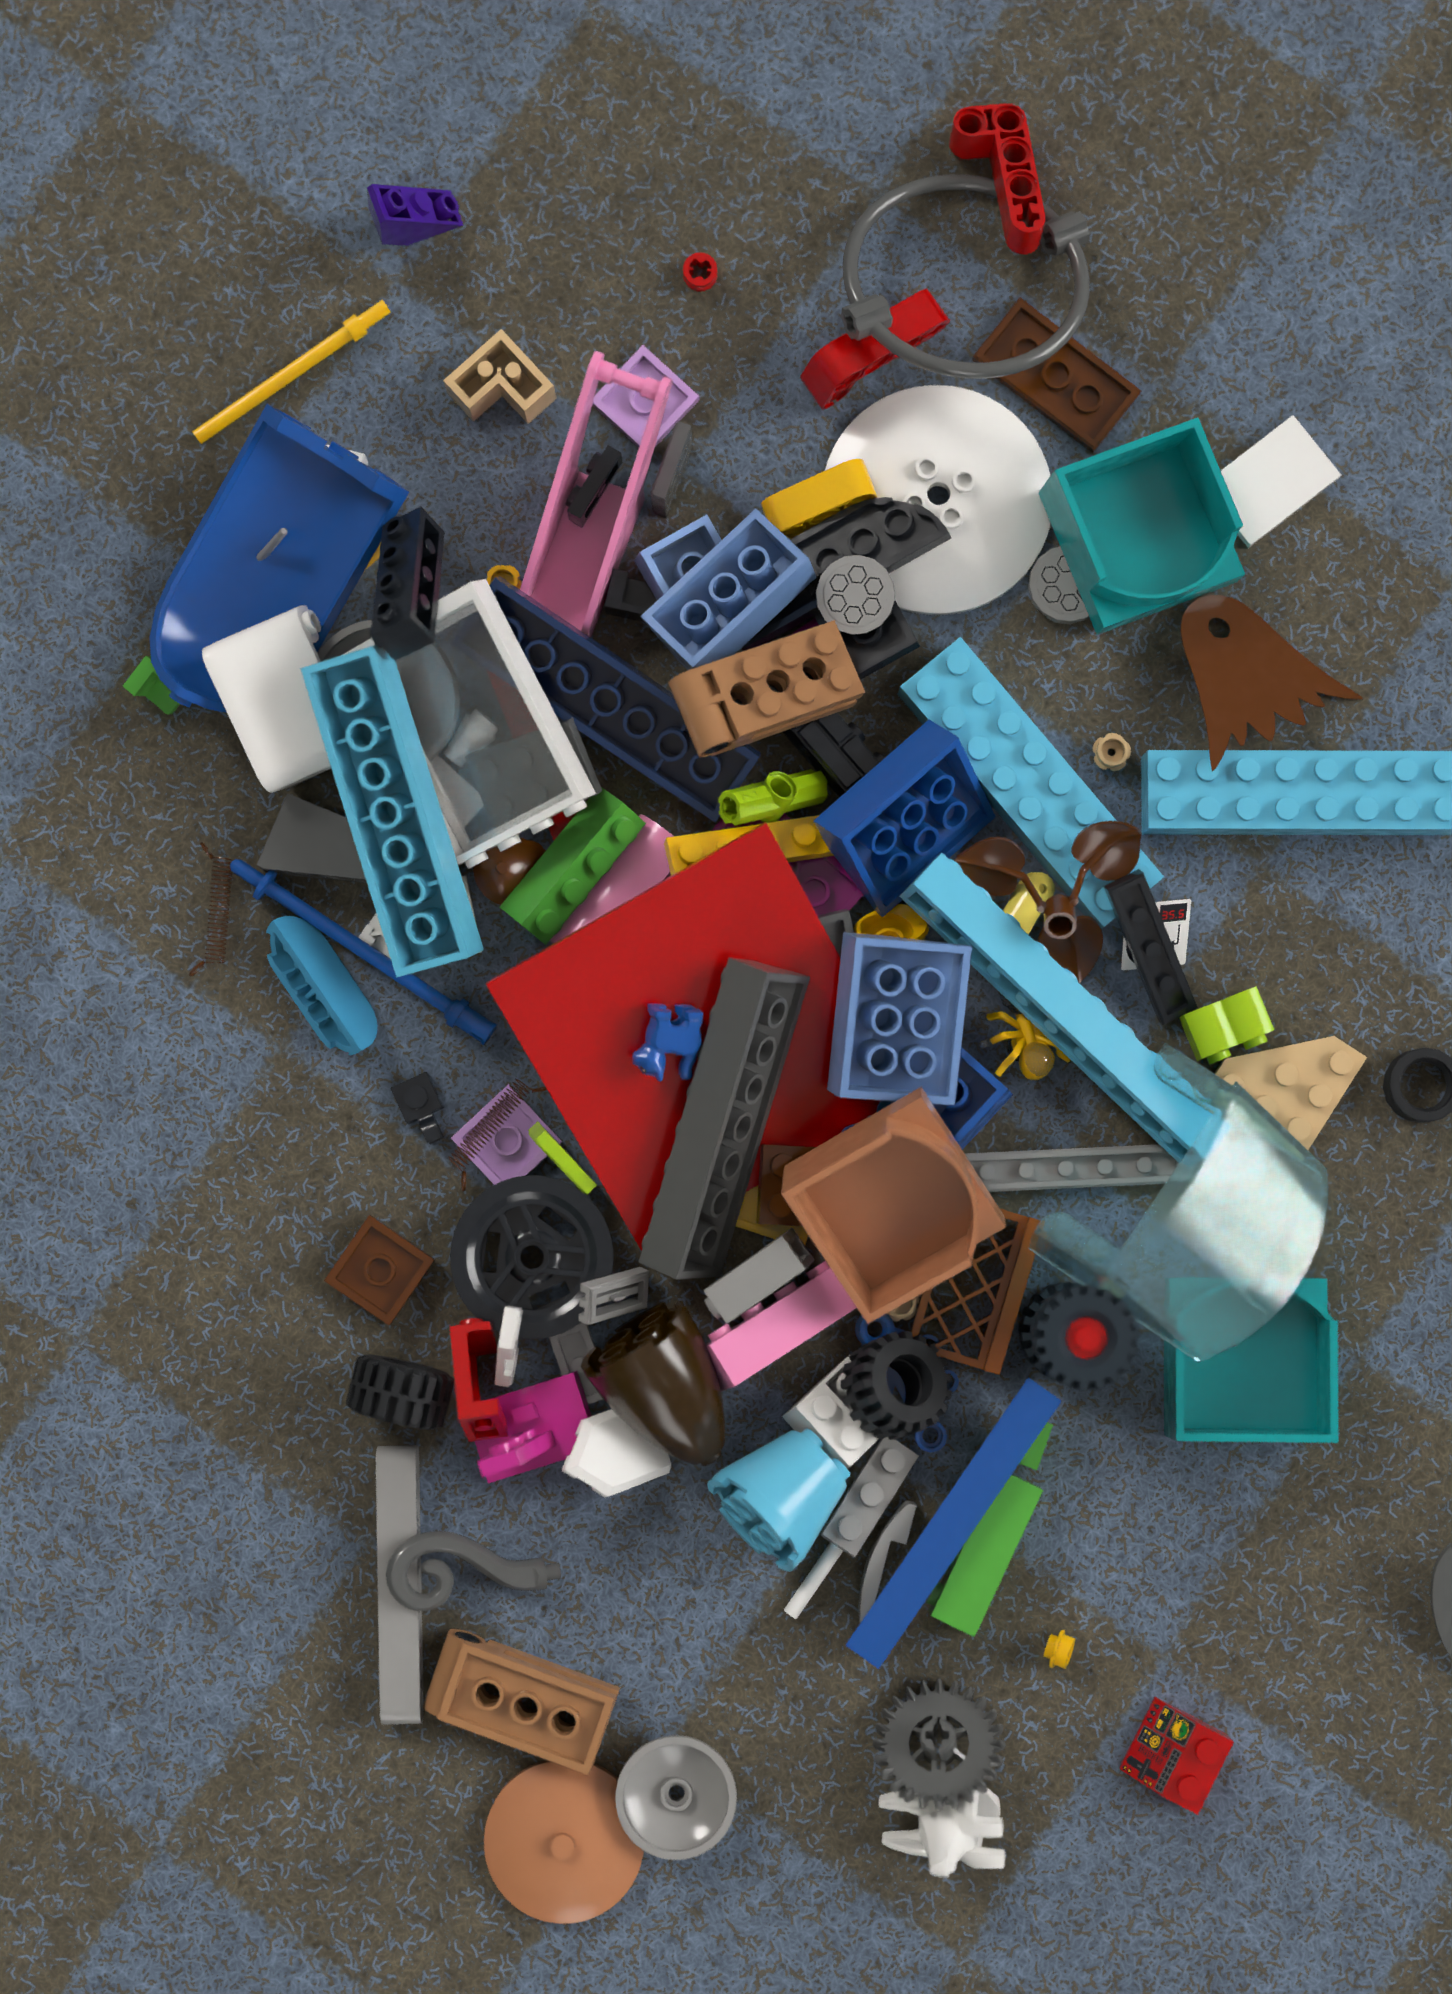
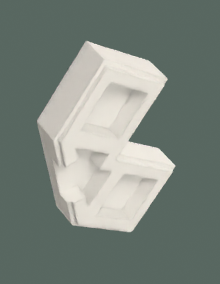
(507, 1347)

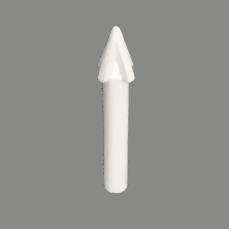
(813, 1580)

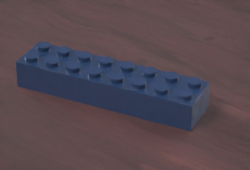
(619, 705)

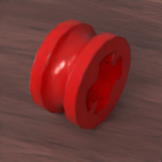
(701, 260)

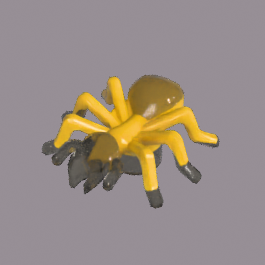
(1025, 1045)

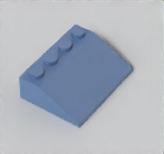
(898, 1018)

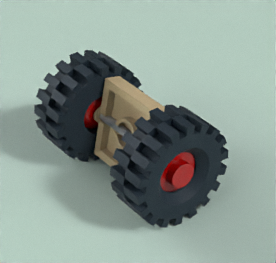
(1079, 1335)

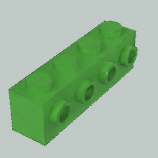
(572, 865)
(982, 1561)

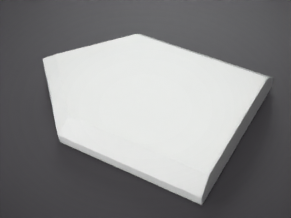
(613, 1455)

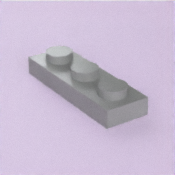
(869, 1495)

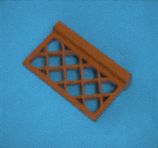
(1005, 1303)

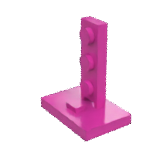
(539, 1425)

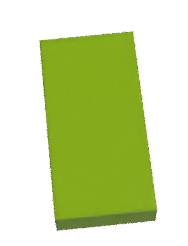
(561, 1158)

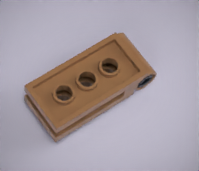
(722, 725)
(461, 1700)

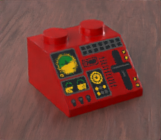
(1176, 1755)

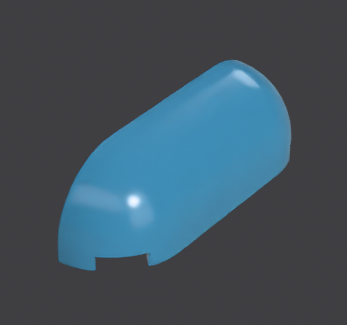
(321, 985)

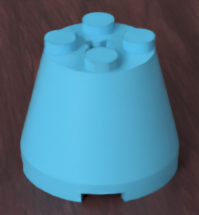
(781, 1495)

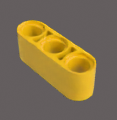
(818, 497)

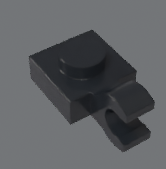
(419, 1102)

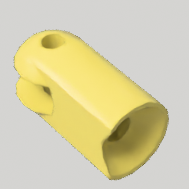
(1022, 904)

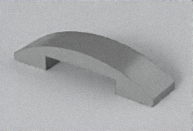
(895, 1529)

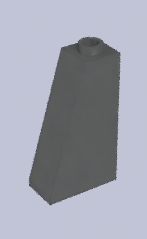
(311, 844)

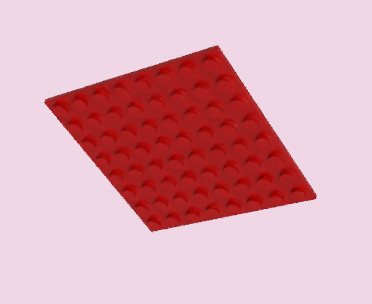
(588, 998)

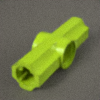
(773, 797)

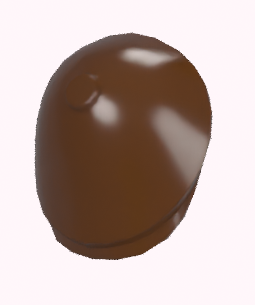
(506, 869)

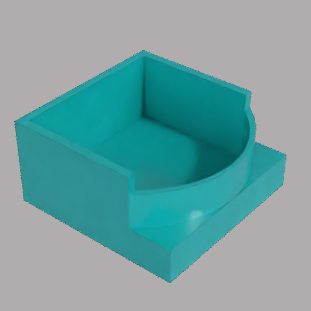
(1145, 525)
(1267, 1387)

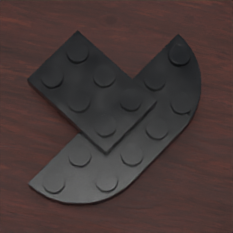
(878, 530)

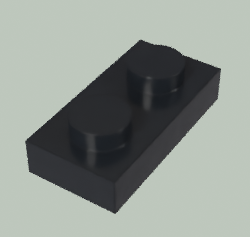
(601, 472)

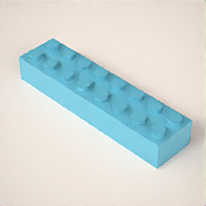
(1016, 768)
(1297, 792)
(392, 810)

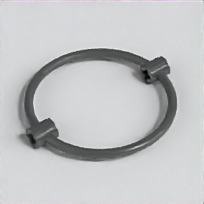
(873, 316)

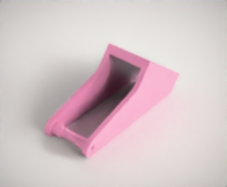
(575, 564)

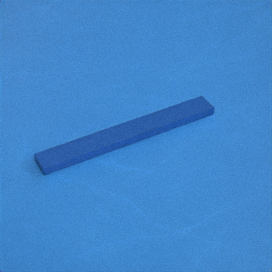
(953, 1523)

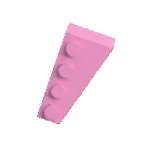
(778, 1327)

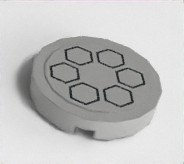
(1054, 589)
(855, 594)

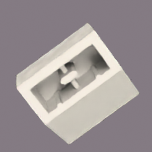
(829, 1419)

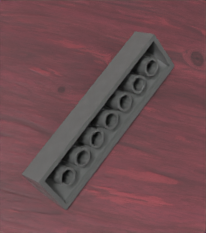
(723, 1119)

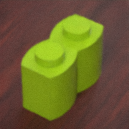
(1226, 1025)

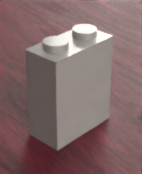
(758, 1276)

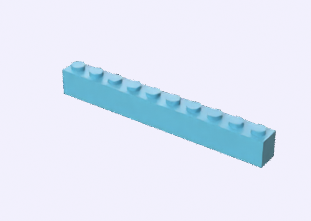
(1055, 1003)

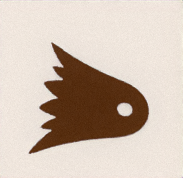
(1248, 673)

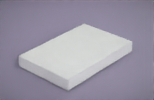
(1277, 479)

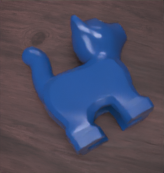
(670, 1036)

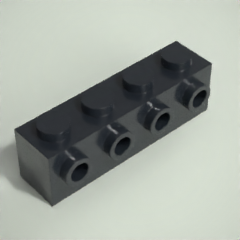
(407, 584)

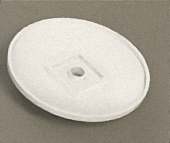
(992, 482)

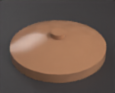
(560, 1843)

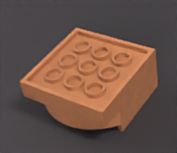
(892, 1205)

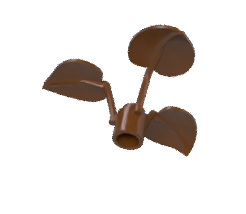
(1073, 942)

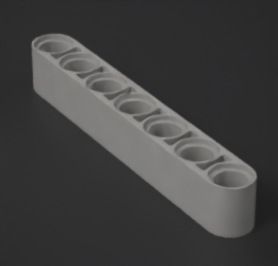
(398, 1626)

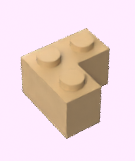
(497, 372)

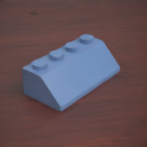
(730, 593)

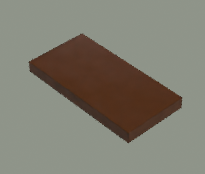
(1068, 388)

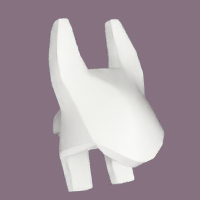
(949, 1833)

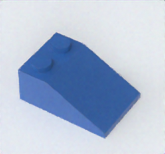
(976, 1101)

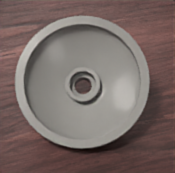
(670, 1825)

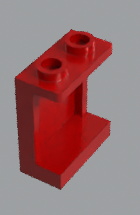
(478, 1418)

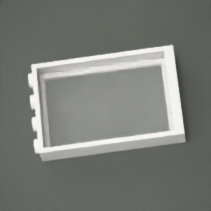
(487, 729)

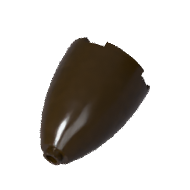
(662, 1383)

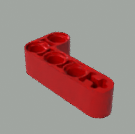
(1004, 136)
(845, 361)

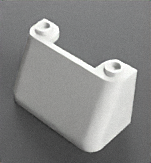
(267, 696)

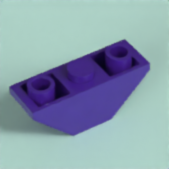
(411, 213)

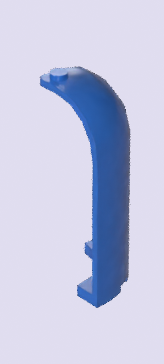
(220, 588)

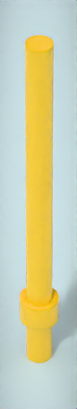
(352, 328)

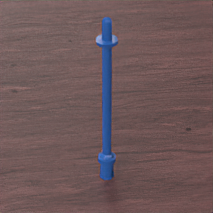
(455, 1011)

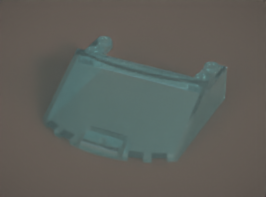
(1221, 1235)

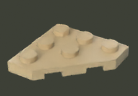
(1297, 1082)

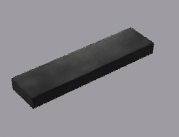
(1150, 946)

